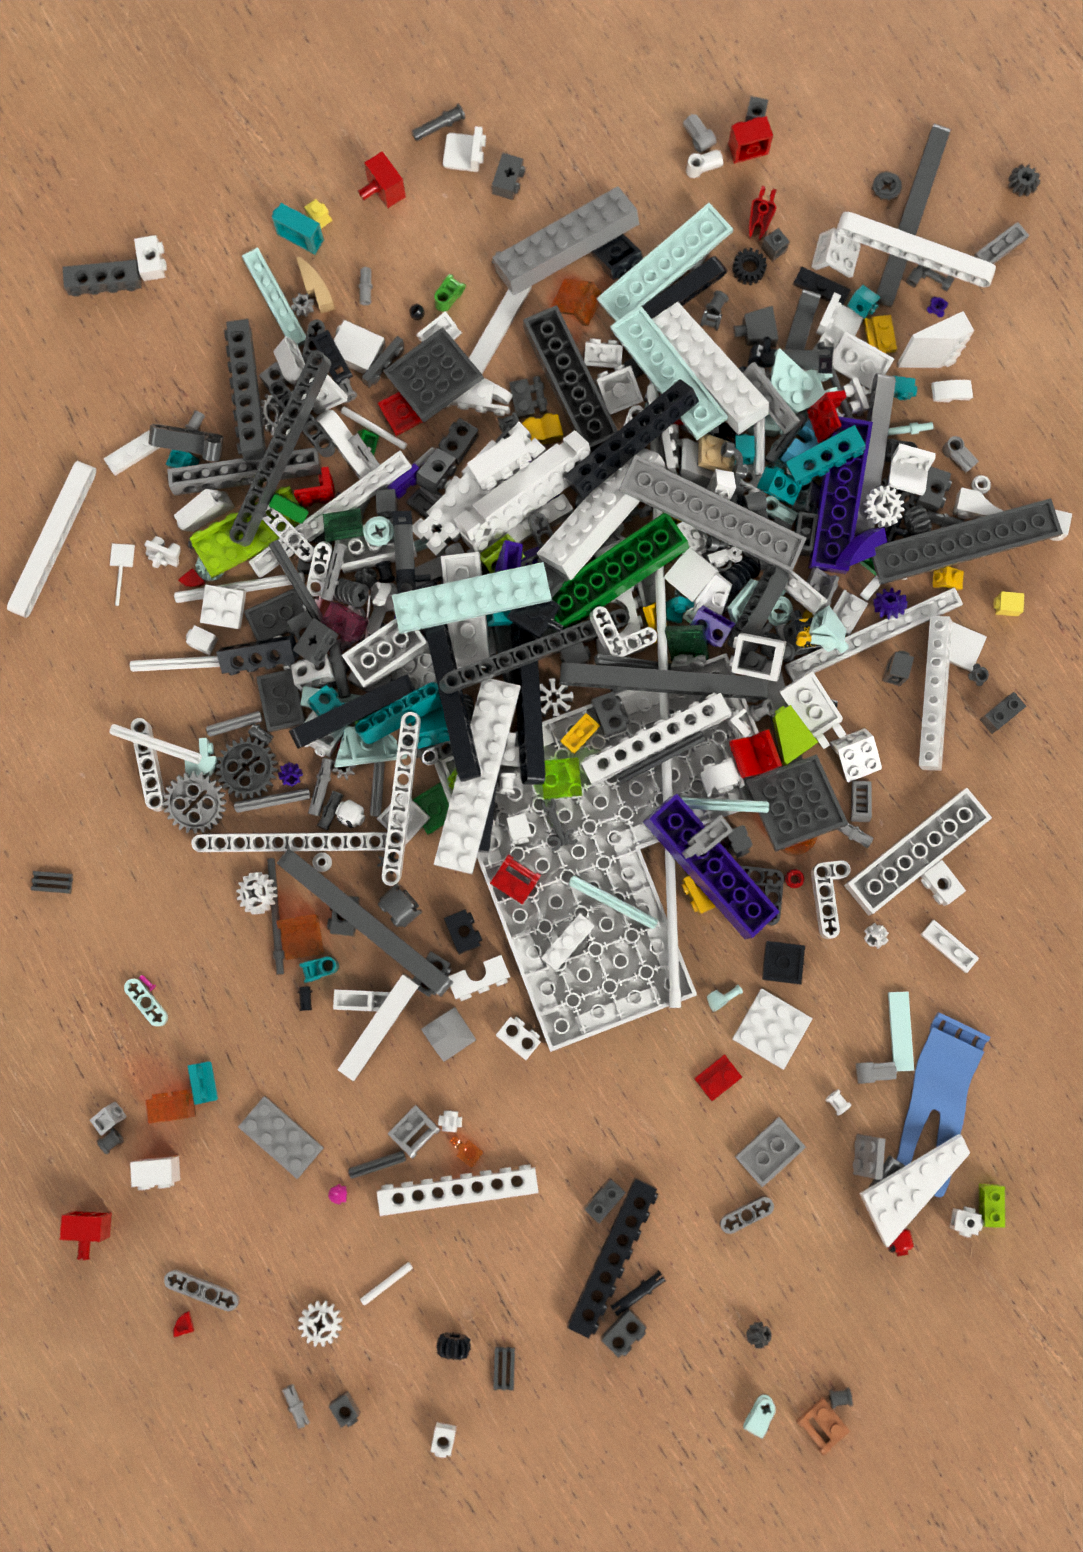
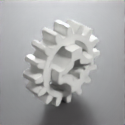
(891, 502)
(255, 894)
(329, 1324)

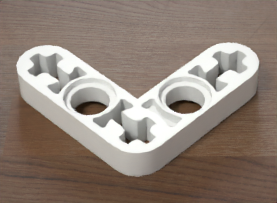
(620, 643)

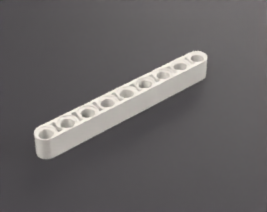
(915, 249)
(51, 539)
(396, 807)

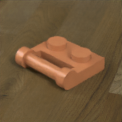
(828, 1421)

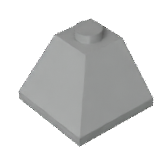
(448, 1034)

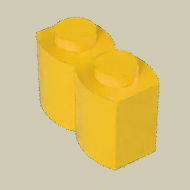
(546, 429)

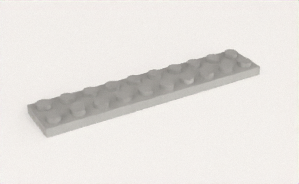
(712, 514)

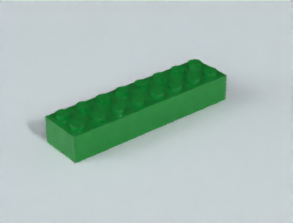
(619, 569)

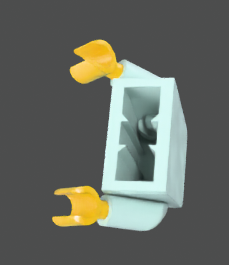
(824, 631)

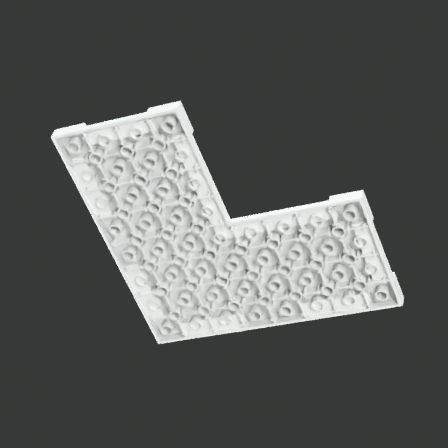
(621, 963)

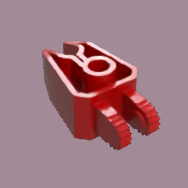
(762, 210)

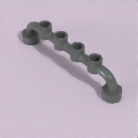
(740, 472)

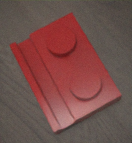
(718, 1077)

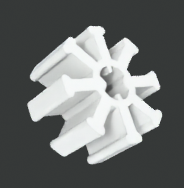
(559, 703)

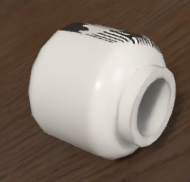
(350, 814)

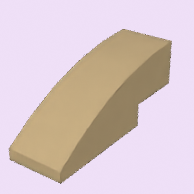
(315, 286)

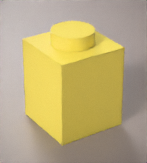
(1009, 603)

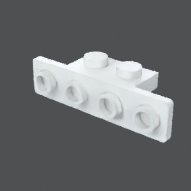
(480, 398)

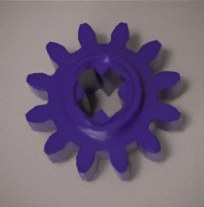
(890, 603)

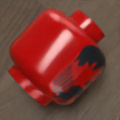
(902, 1243)

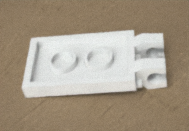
(813, 707)

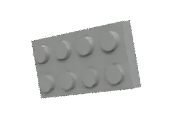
(281, 1137)

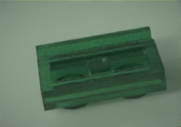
(343, 524)

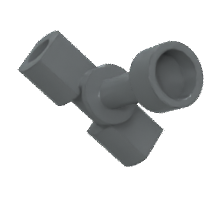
(922, 271)

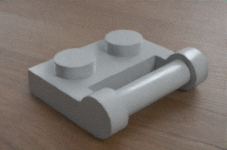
(407, 1128)

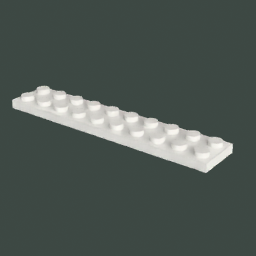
(472, 798)

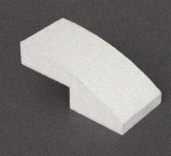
(952, 390)

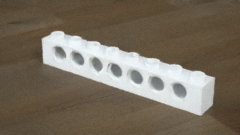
(935, 693)
(720, 713)
(389, 1206)

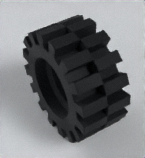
(754, 257)

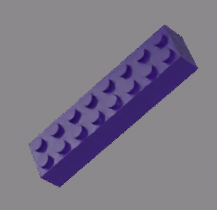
(839, 503)
(714, 871)

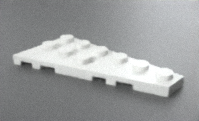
(904, 1193)

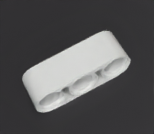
(289, 360)

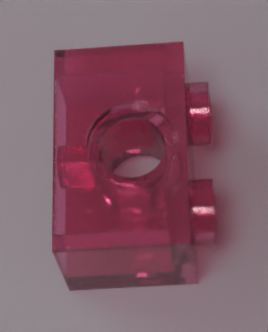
(354, 625)

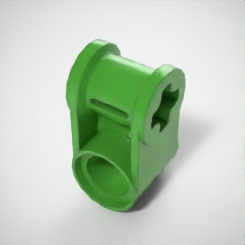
(450, 290)

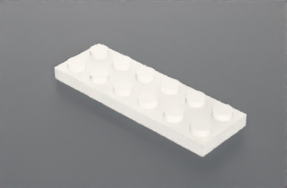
(467, 636)

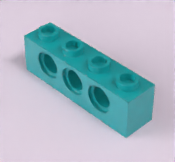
(849, 437)

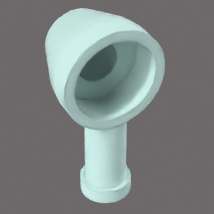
(718, 1000)

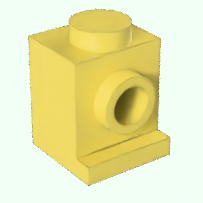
(318, 212)

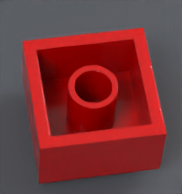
(750, 139)

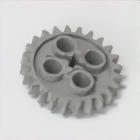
(182, 790)

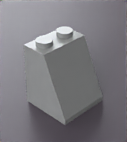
(689, 465)

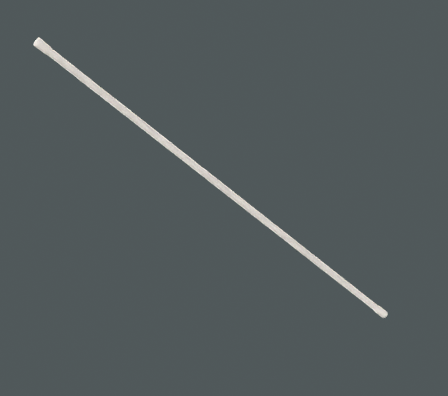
(674, 991)

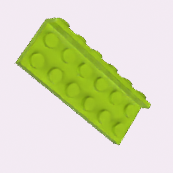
(220, 553)

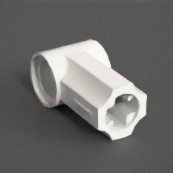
(704, 162)

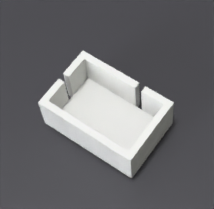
(500, 461)

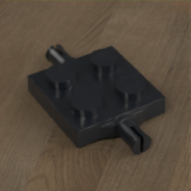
(536, 617)

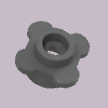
(983, 674)

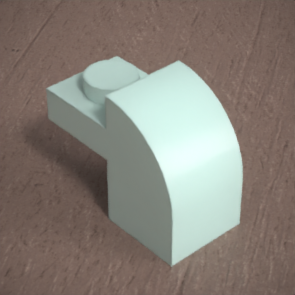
(207, 763)

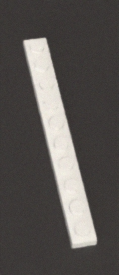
(348, 500)
(876, 634)

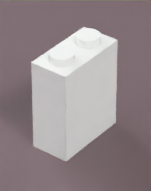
(358, 346)

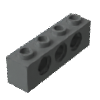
(94, 272)

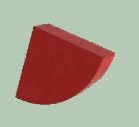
(191, 579)
(183, 1325)

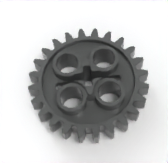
(236, 755)

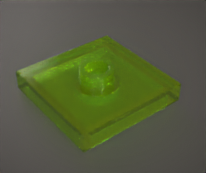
(562, 778)

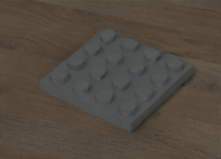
(433, 374)
(799, 802)

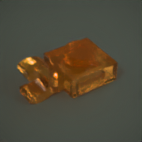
(468, 1152)

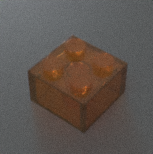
(170, 1108)

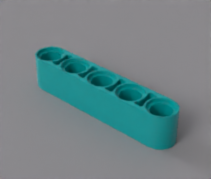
(389, 718)

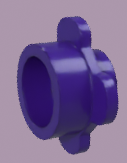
(937, 302)

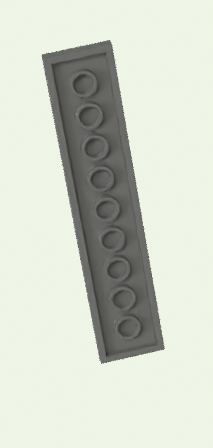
(966, 541)

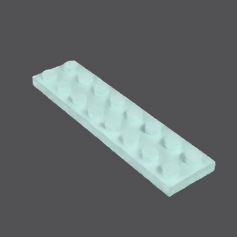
(666, 263)
(665, 367)
(471, 597)

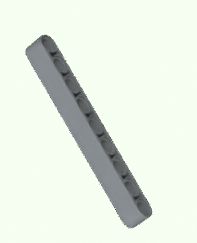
(878, 413)

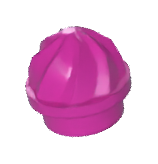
(338, 1194)

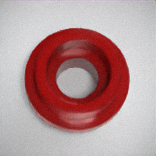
(798, 874)

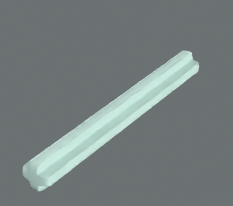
(727, 805)
(613, 902)

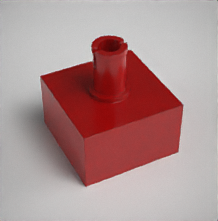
(383, 180)
(85, 1228)

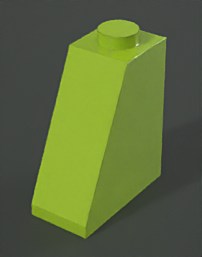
(791, 734)

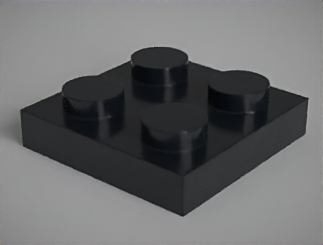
(783, 962)

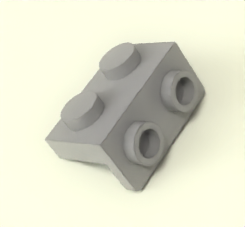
(823, 584)

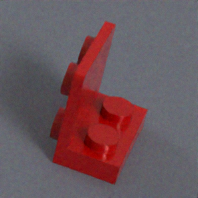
(824, 415)
(322, 493)
(755, 754)

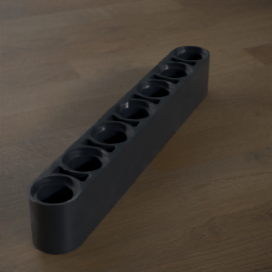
(687, 287)
(351, 711)

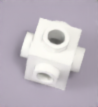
(960, 1218)

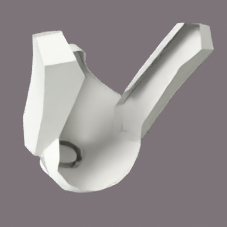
(382, 601)

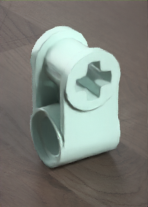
(759, 1419)

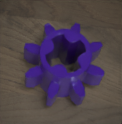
(290, 774)

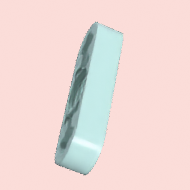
(150, 1017)

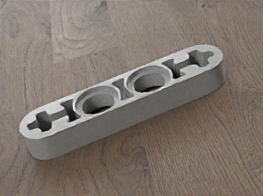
(200, 1294)

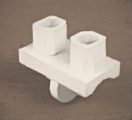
(858, 396)
(161, 555)

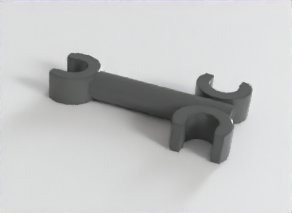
(562, 839)

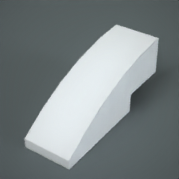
(358, 1000)

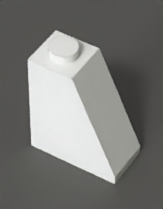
(203, 509)

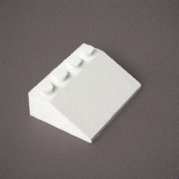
(937, 344)

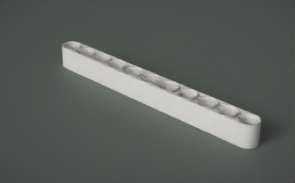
(288, 839)

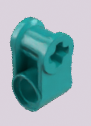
(315, 969)

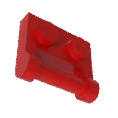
(512, 885)

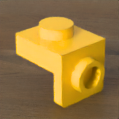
(948, 577)

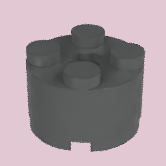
(400, 906)

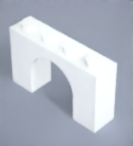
(629, 604)

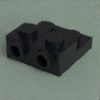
(617, 256)

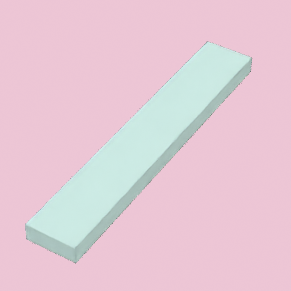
(274, 296)

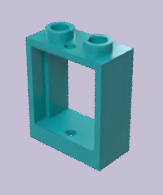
(297, 228)

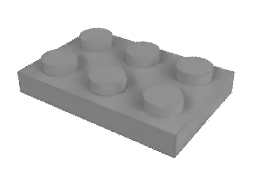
(770, 1151)

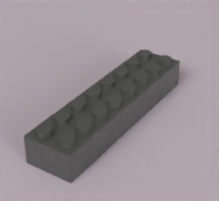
(569, 376)

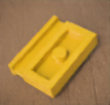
(880, 333)

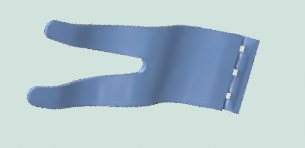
(941, 1084)

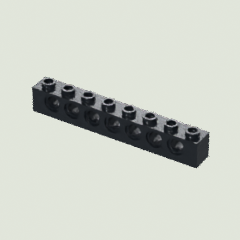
(631, 438)
(589, 1326)

